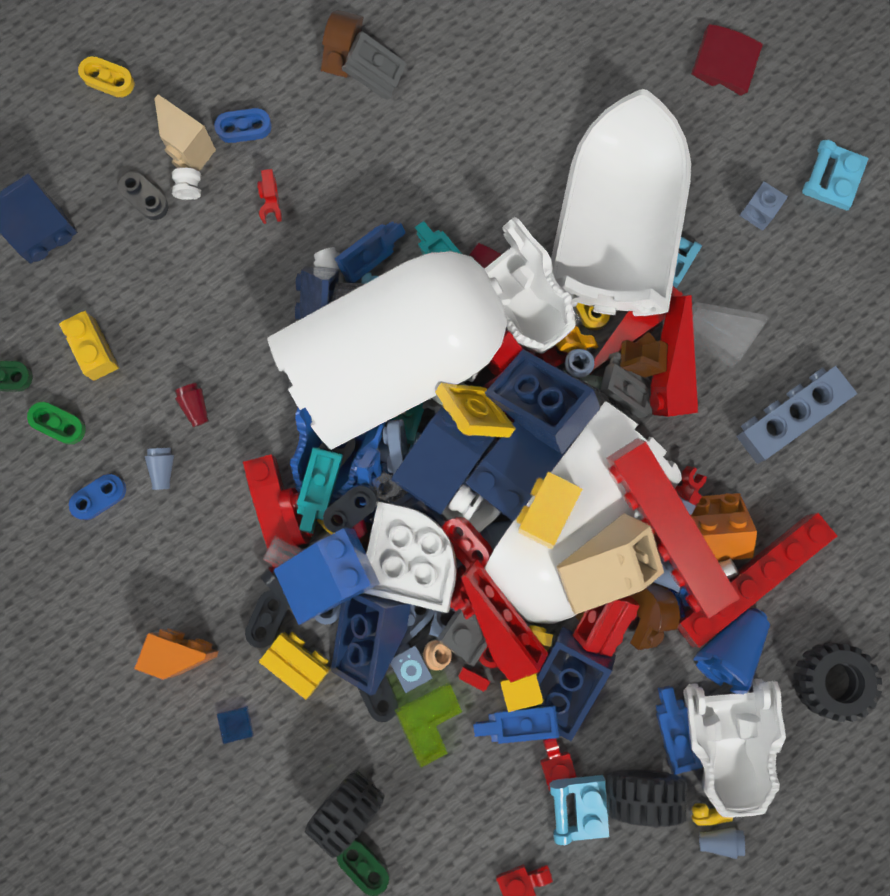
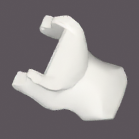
(534, 303)
(737, 746)

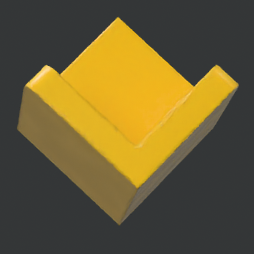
(521, 693)

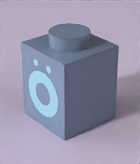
(410, 667)

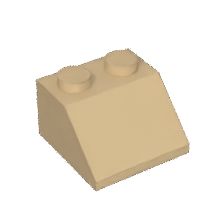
(183, 136)

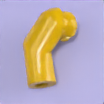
(703, 816)

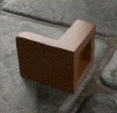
(645, 359)

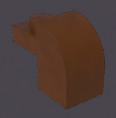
(338, 40)
(658, 614)

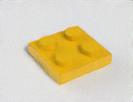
(474, 411)

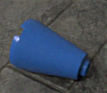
(735, 651)

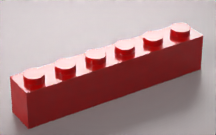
(672, 528)
(761, 576)

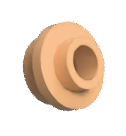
(443, 655)

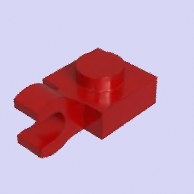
(268, 190)
(691, 486)
(460, 597)
(557, 765)
(522, 883)

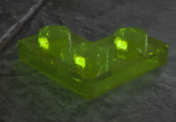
(420, 722)

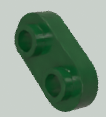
(9, 370)
(360, 868)

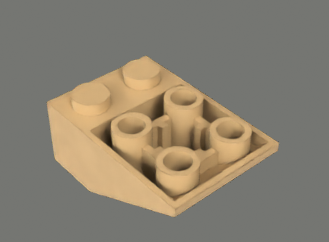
(611, 565)

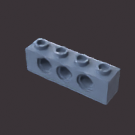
(834, 392)

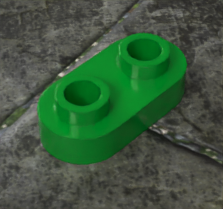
(57, 424)

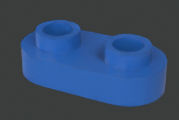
(243, 122)
(96, 497)

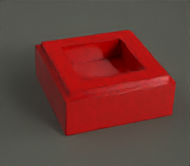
(473, 679)

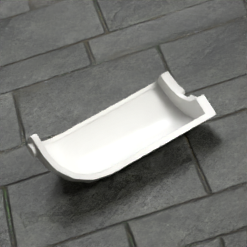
(624, 209)
(391, 343)
(527, 569)

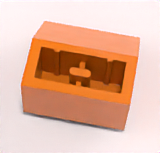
(726, 526)
(169, 655)

